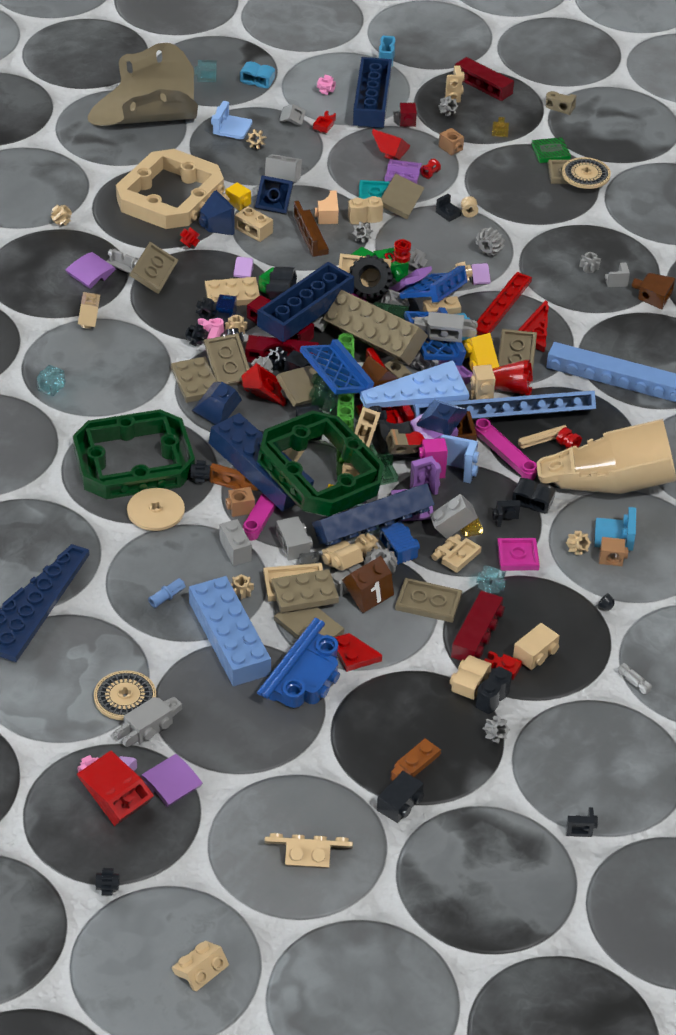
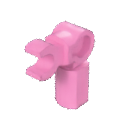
(213, 326)

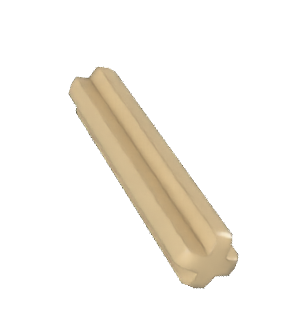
(540, 437)

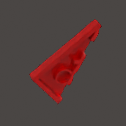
(538, 323)

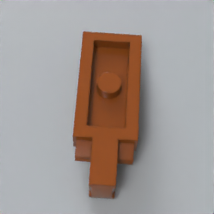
(229, 477)
(416, 759)

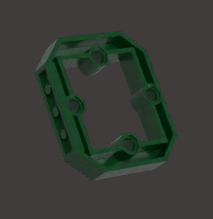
(92, 458)
(288, 474)

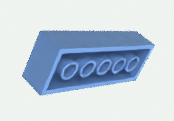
(229, 631)

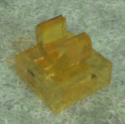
(500, 128)
(472, 529)

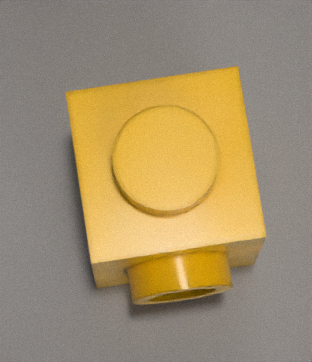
(239, 196)

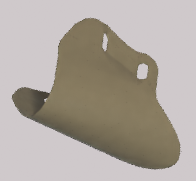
(152, 91)

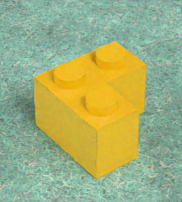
(480, 351)

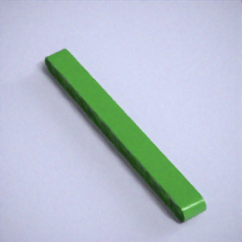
(345, 404)

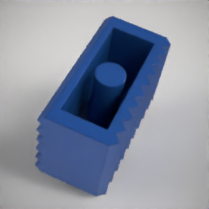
(399, 540)

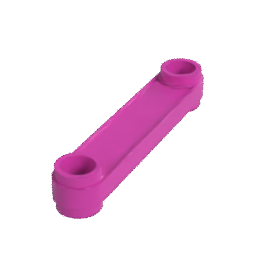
(505, 449)
(258, 517)

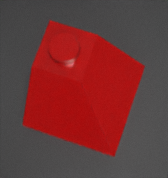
(390, 145)
(263, 384)

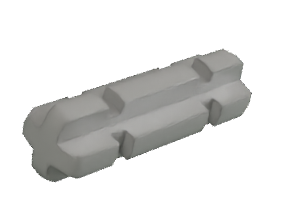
(634, 678)

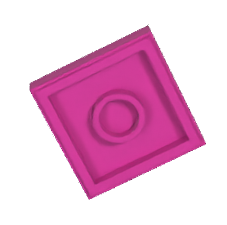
(518, 554)

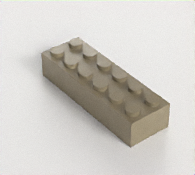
(375, 327)

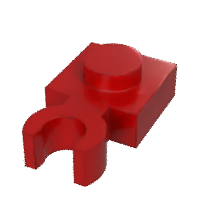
(324, 123)
(506, 662)

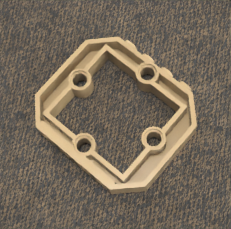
(150, 207)

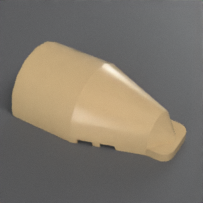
(615, 463)

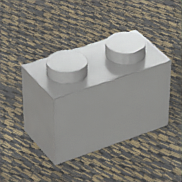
(283, 167)
(453, 516)
(293, 537)
(235, 542)

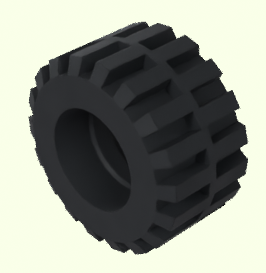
(384, 284)

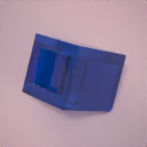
(227, 304)

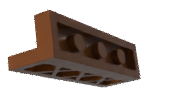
(310, 231)

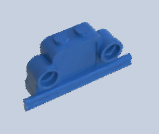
(305, 670)

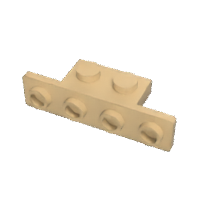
(308, 851)

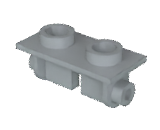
(123, 263)

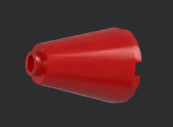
(514, 377)

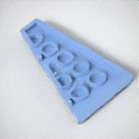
(438, 383)

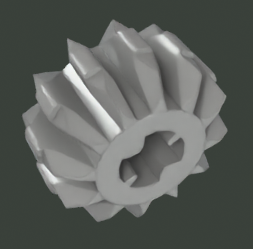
(490, 241)
(387, 556)

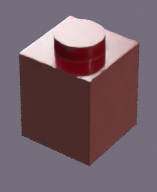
(407, 114)

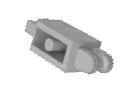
(446, 326)
(148, 720)

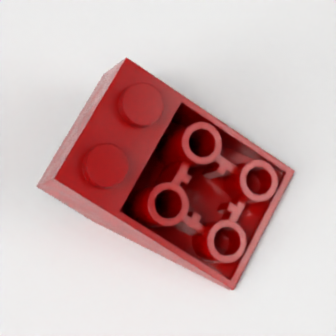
(115, 787)

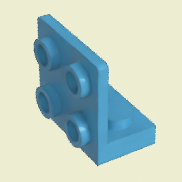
(616, 528)

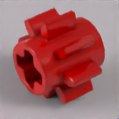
(189, 237)

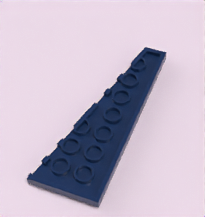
(30, 606)

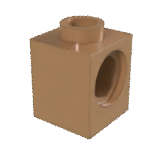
(451, 141)
(240, 501)
(613, 551)

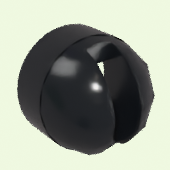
(606, 602)

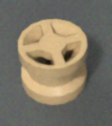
(468, 202)

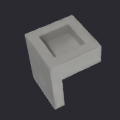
(293, 114)
(619, 278)

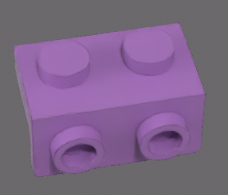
(425, 471)

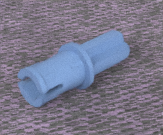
(166, 592)

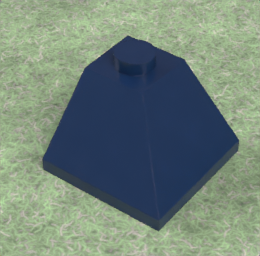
(274, 194)
(217, 215)
(217, 403)
(441, 417)

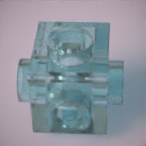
(51, 380)
(497, 576)

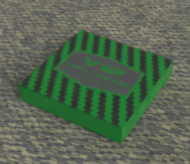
(550, 149)

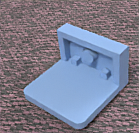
(229, 125)
(462, 454)

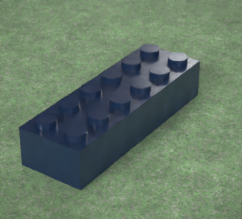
(372, 92)
(304, 301)
(240, 445)
(378, 512)

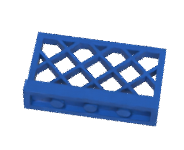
(437, 285)
(455, 349)
(342, 362)

